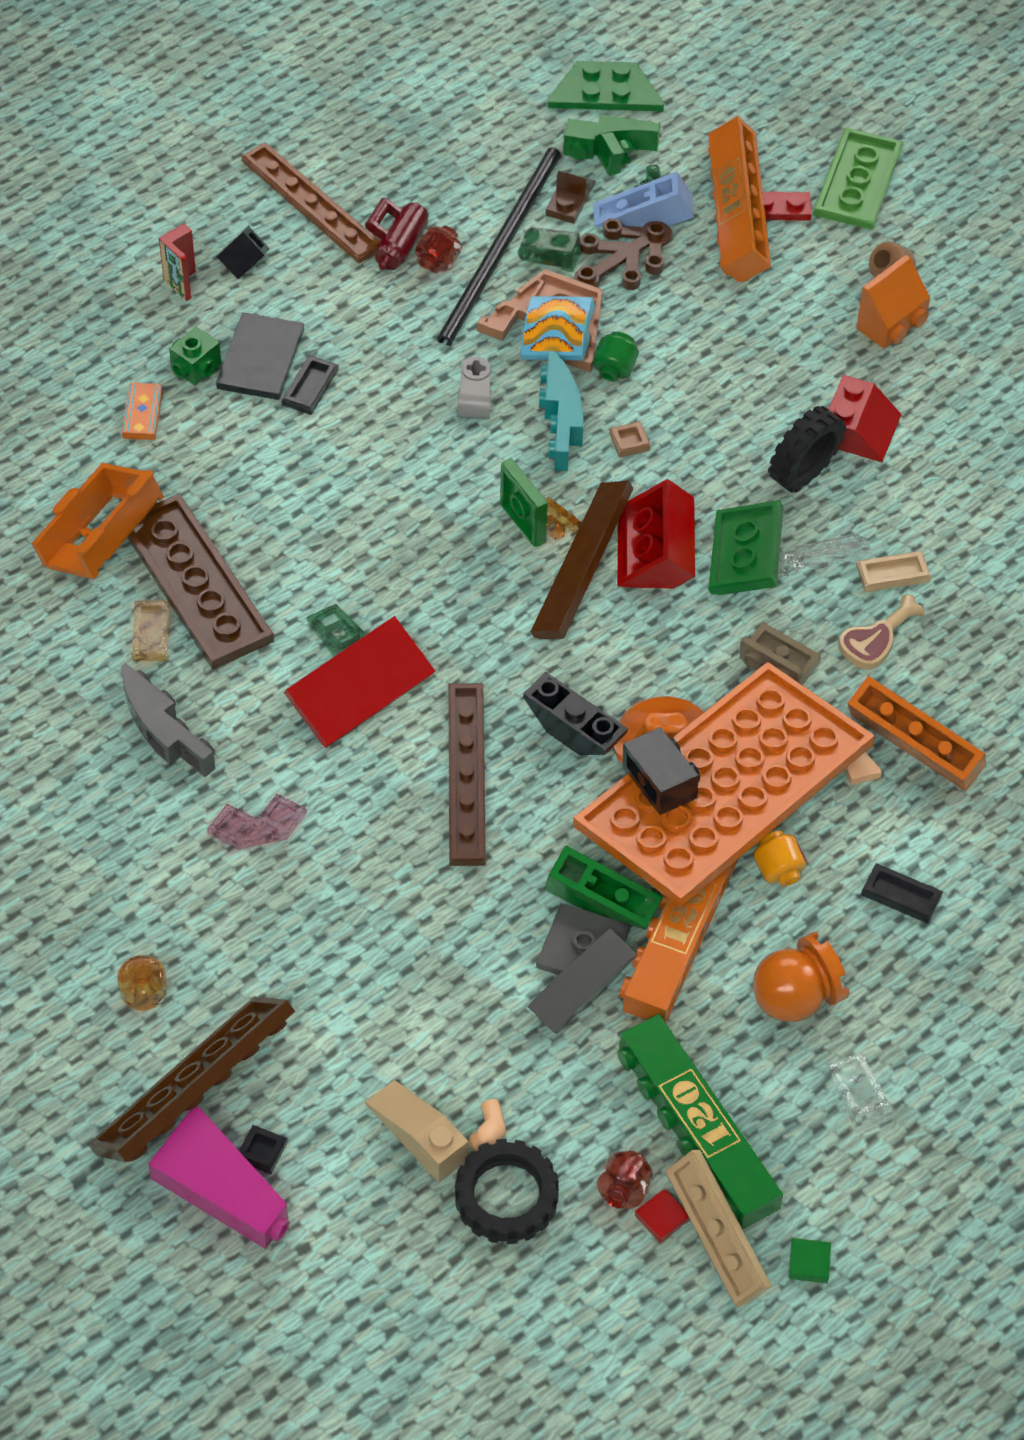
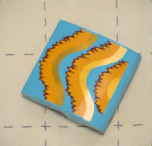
(557, 326)

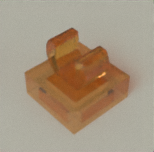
(562, 519)

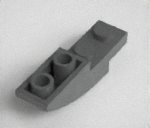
(157, 722)

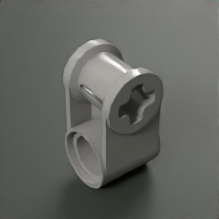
(475, 391)

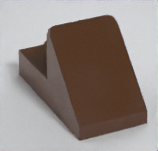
(569, 196)

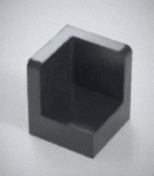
(243, 252)

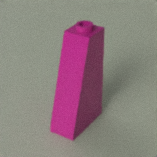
(218, 1179)

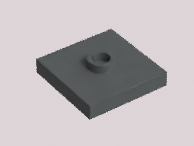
(572, 934)

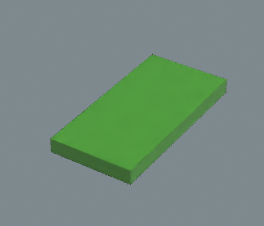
(858, 178)

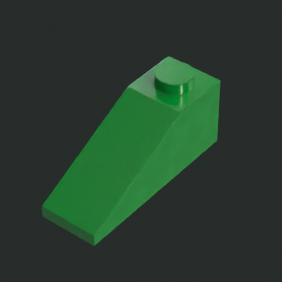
(601, 890)

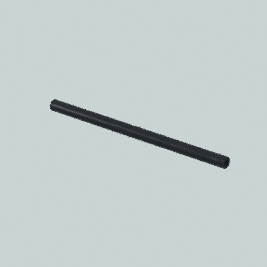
(499, 246)

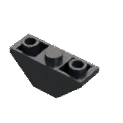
(572, 717)

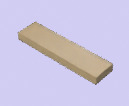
(718, 1228)

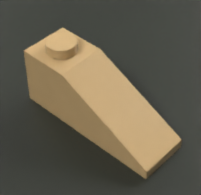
(420, 1129)

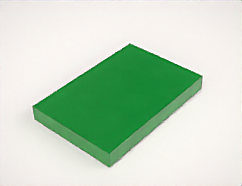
(746, 548)

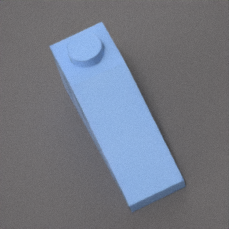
(659, 200)

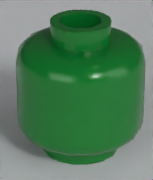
(615, 356)

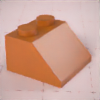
(893, 304)

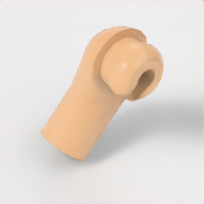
(493, 1127)

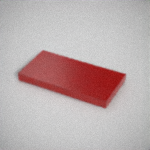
(359, 682)

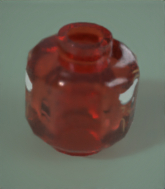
(438, 249)
(625, 1179)

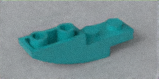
(563, 407)

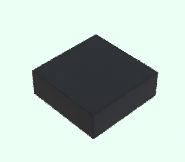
(263, 1148)

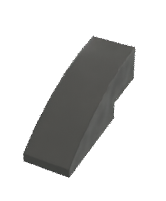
(582, 981)

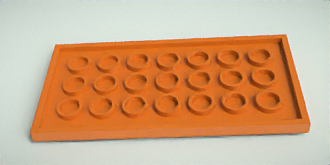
(757, 763)

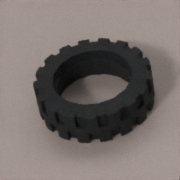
(807, 448)
(511, 1228)

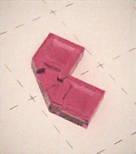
(244, 831)

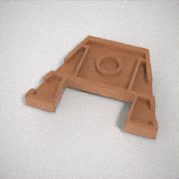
(544, 284)

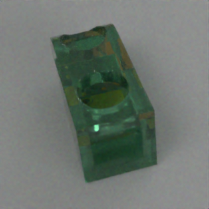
(551, 248)

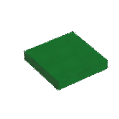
(523, 503)

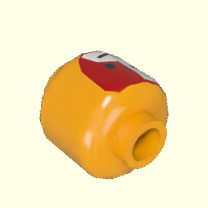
(780, 858)

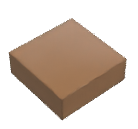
(629, 439)

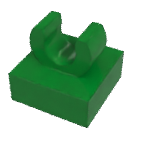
(613, 153)

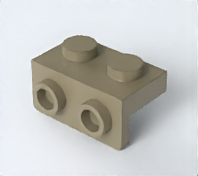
(779, 650)

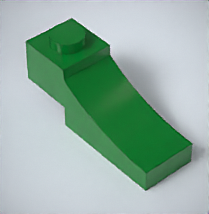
(583, 137)

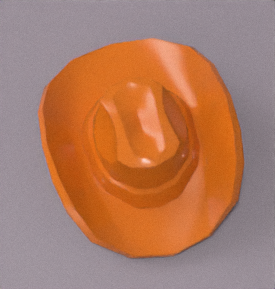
(647, 715)

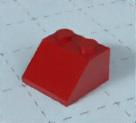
(867, 417)

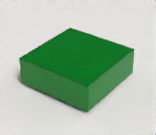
(809, 1260)

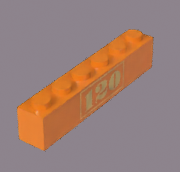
(738, 200)
(670, 951)

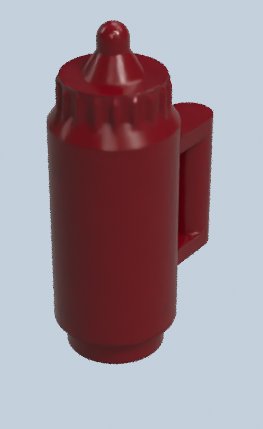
(402, 233)

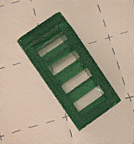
(330, 640)

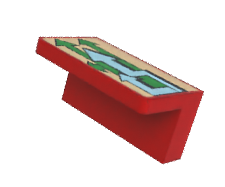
(178, 259)

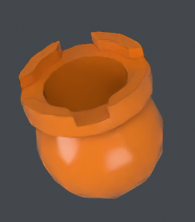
(795, 982)

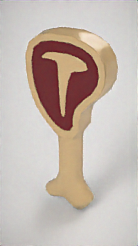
(871, 645)

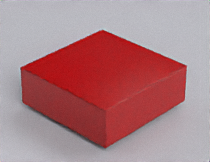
(662, 1215)

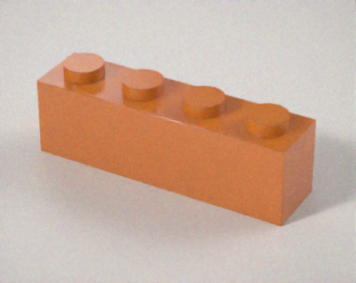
(917, 733)

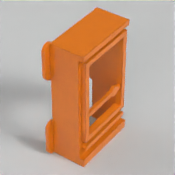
(79, 509)

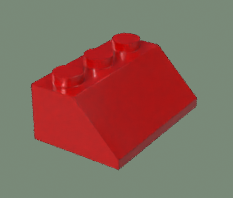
(657, 538)

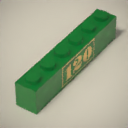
(698, 1118)

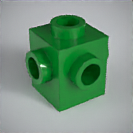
(195, 356)

